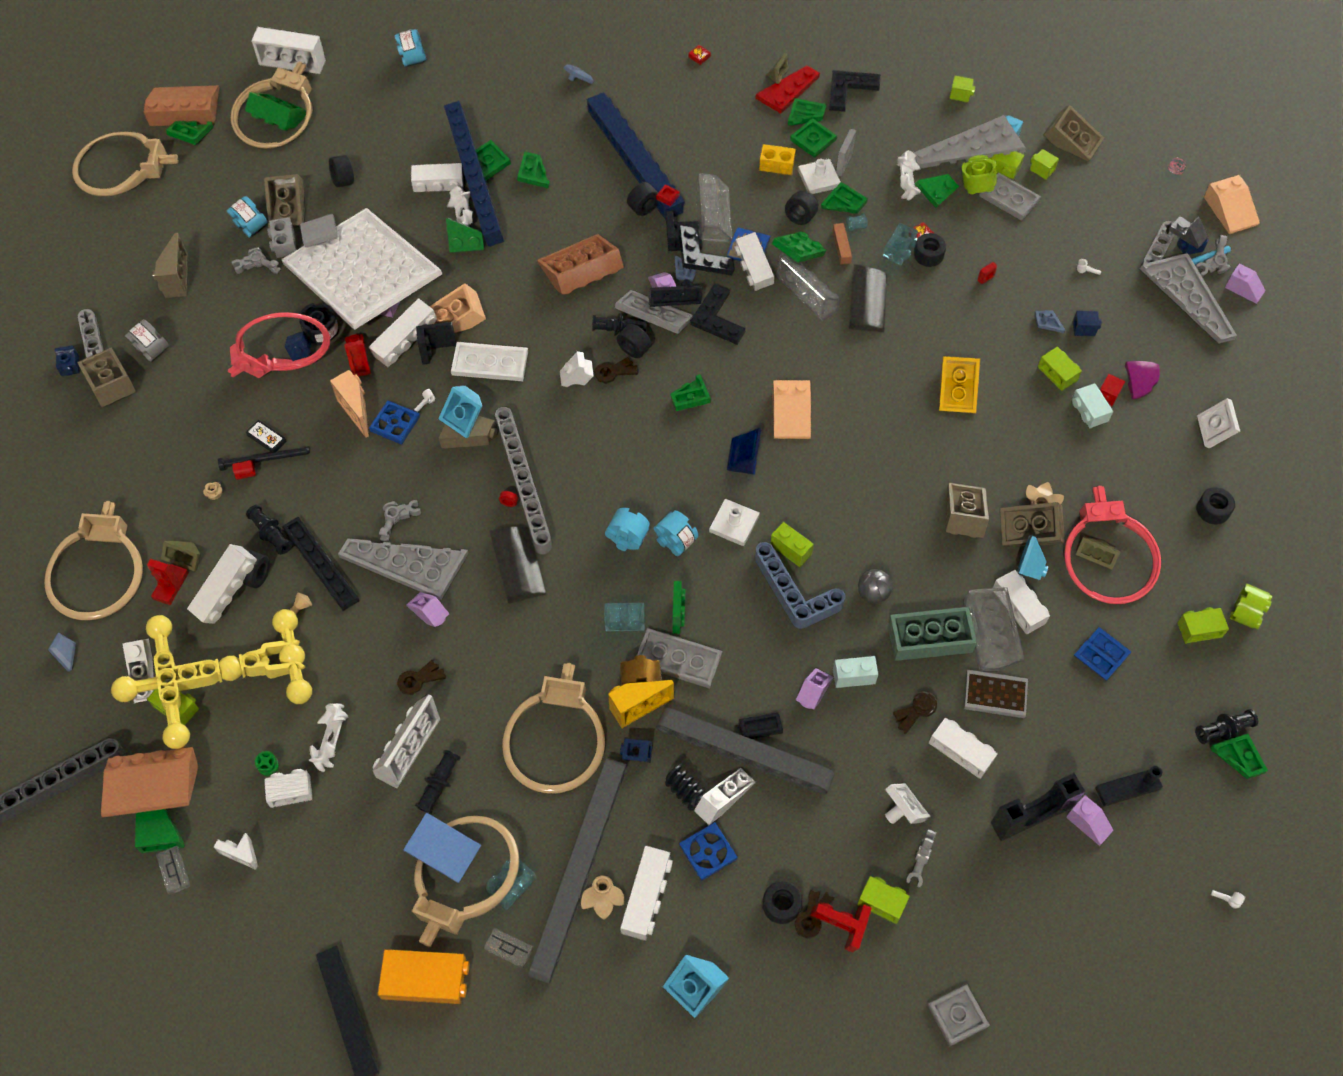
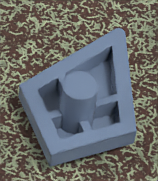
(577, 72)
(683, 273)
(1048, 320)
(63, 650)

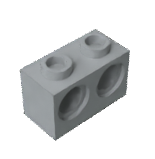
(282, 237)

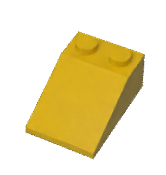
(959, 384)
(638, 699)

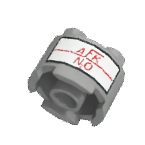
(147, 340)

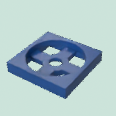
(387, 432)
(703, 873)

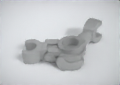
(257, 259)
(1218, 261)
(394, 513)
(922, 857)

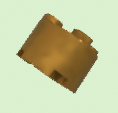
(640, 670)

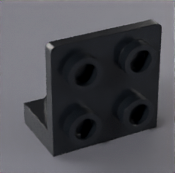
(673, 231)
(433, 337)

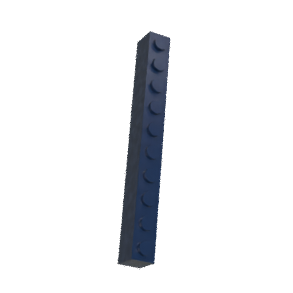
(631, 149)
(474, 174)

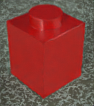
(1111, 388)

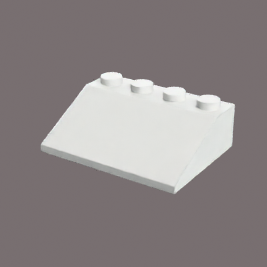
(407, 742)

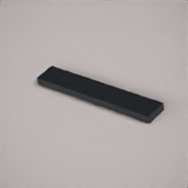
(320, 564)
(347, 1013)

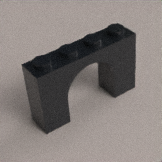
(1016, 817)

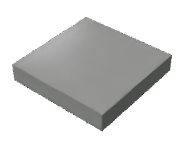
(845, 152)
(319, 230)
(958, 1015)

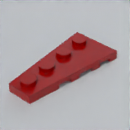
(782, 95)

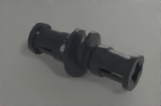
(615, 324)
(269, 529)
(1226, 726)
(437, 781)

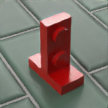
(357, 355)
(168, 579)
(845, 921)

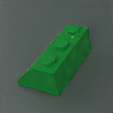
(274, 110)

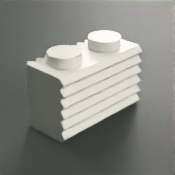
(288, 788)

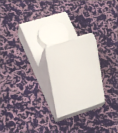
(241, 853)

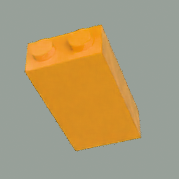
(423, 976)

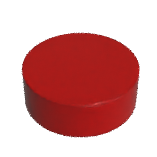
(508, 498)

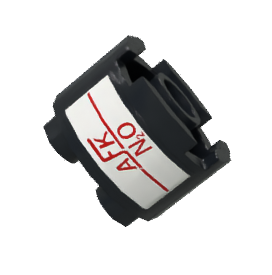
(323, 314)

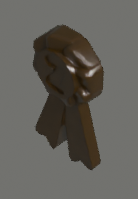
(607, 372)
(411, 682)
(923, 705)
(807, 925)

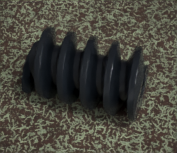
(684, 787)

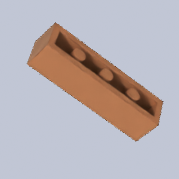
(842, 243)

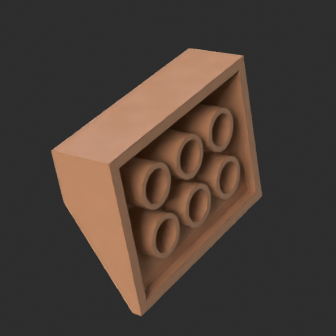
(181, 104)
(581, 263)
(148, 781)

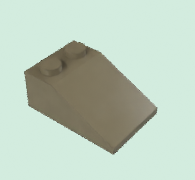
(1073, 134)
(285, 198)
(172, 269)
(106, 377)
(966, 510)
(1036, 520)

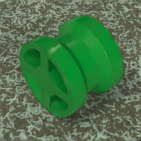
(263, 759)

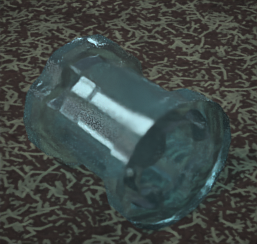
(856, 222)

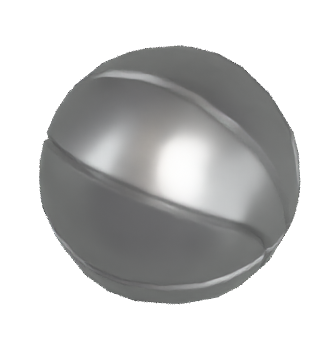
(875, 586)

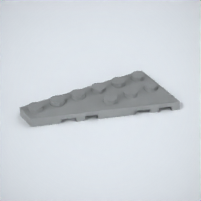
(986, 139)
(1186, 287)
(411, 565)

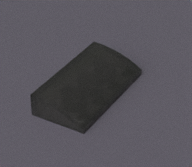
(868, 299)
(517, 563)

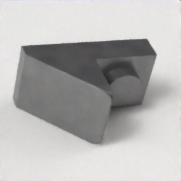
(1192, 233)

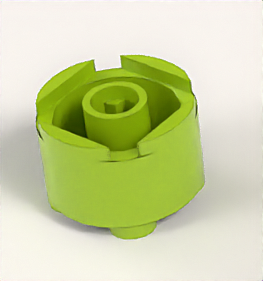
(979, 174)
(1250, 606)

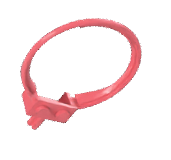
(261, 366)
(1109, 511)

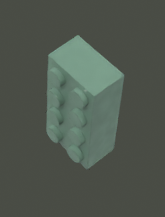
(931, 633)

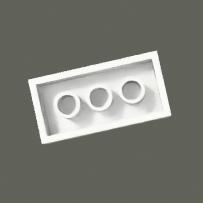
(287, 48)

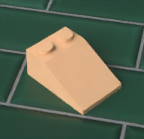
(1232, 204)
(461, 308)
(351, 398)
(791, 409)

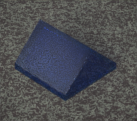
(744, 452)

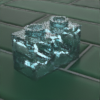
(900, 244)
(624, 617)
(519, 886)

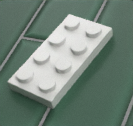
(489, 361)

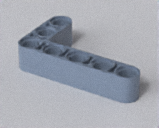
(791, 591)

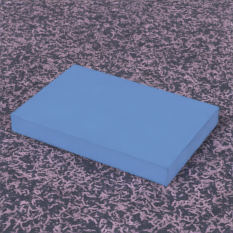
(442, 847)

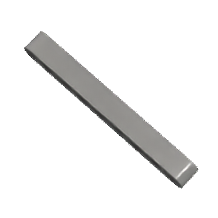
(523, 486)

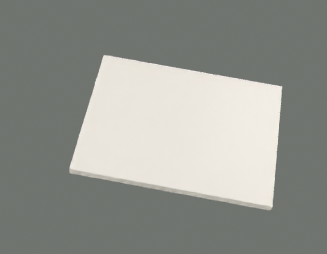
(362, 268)

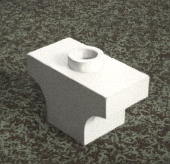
(576, 371)

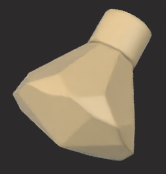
(302, 601)

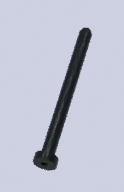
(263, 457)

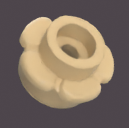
(214, 494)

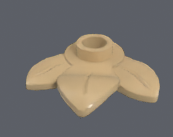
(1043, 494)
(602, 899)

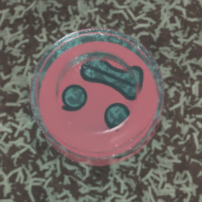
(1177, 166)

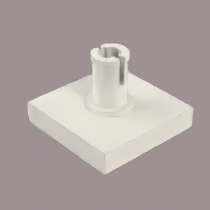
(819, 176)
(1218, 423)
(734, 522)
(906, 805)

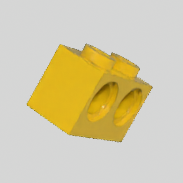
(777, 159)

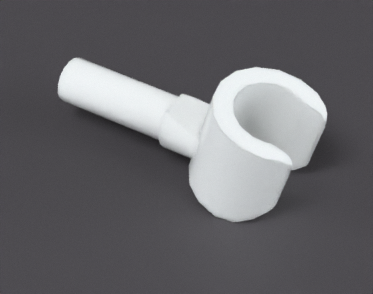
(1082, 267)
(428, 398)
(1234, 901)

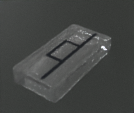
(173, 870)
(508, 948)

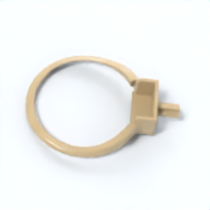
(280, 78)
(150, 169)
(104, 529)
(562, 693)
(450, 919)

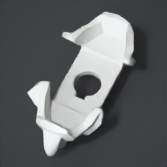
(908, 165)
(459, 200)
(333, 718)

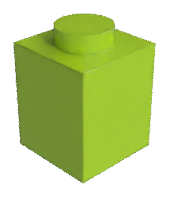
(962, 89)
(1043, 164)

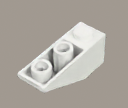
(139, 664)
(723, 796)

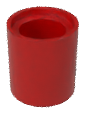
(244, 470)

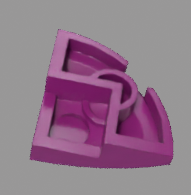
(1142, 377)

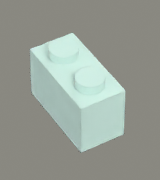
(1092, 405)
(855, 672)

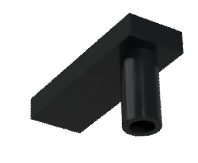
(677, 295)
(1130, 786)

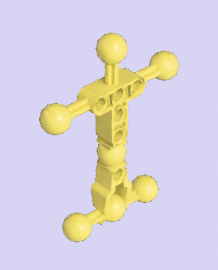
(228, 668)

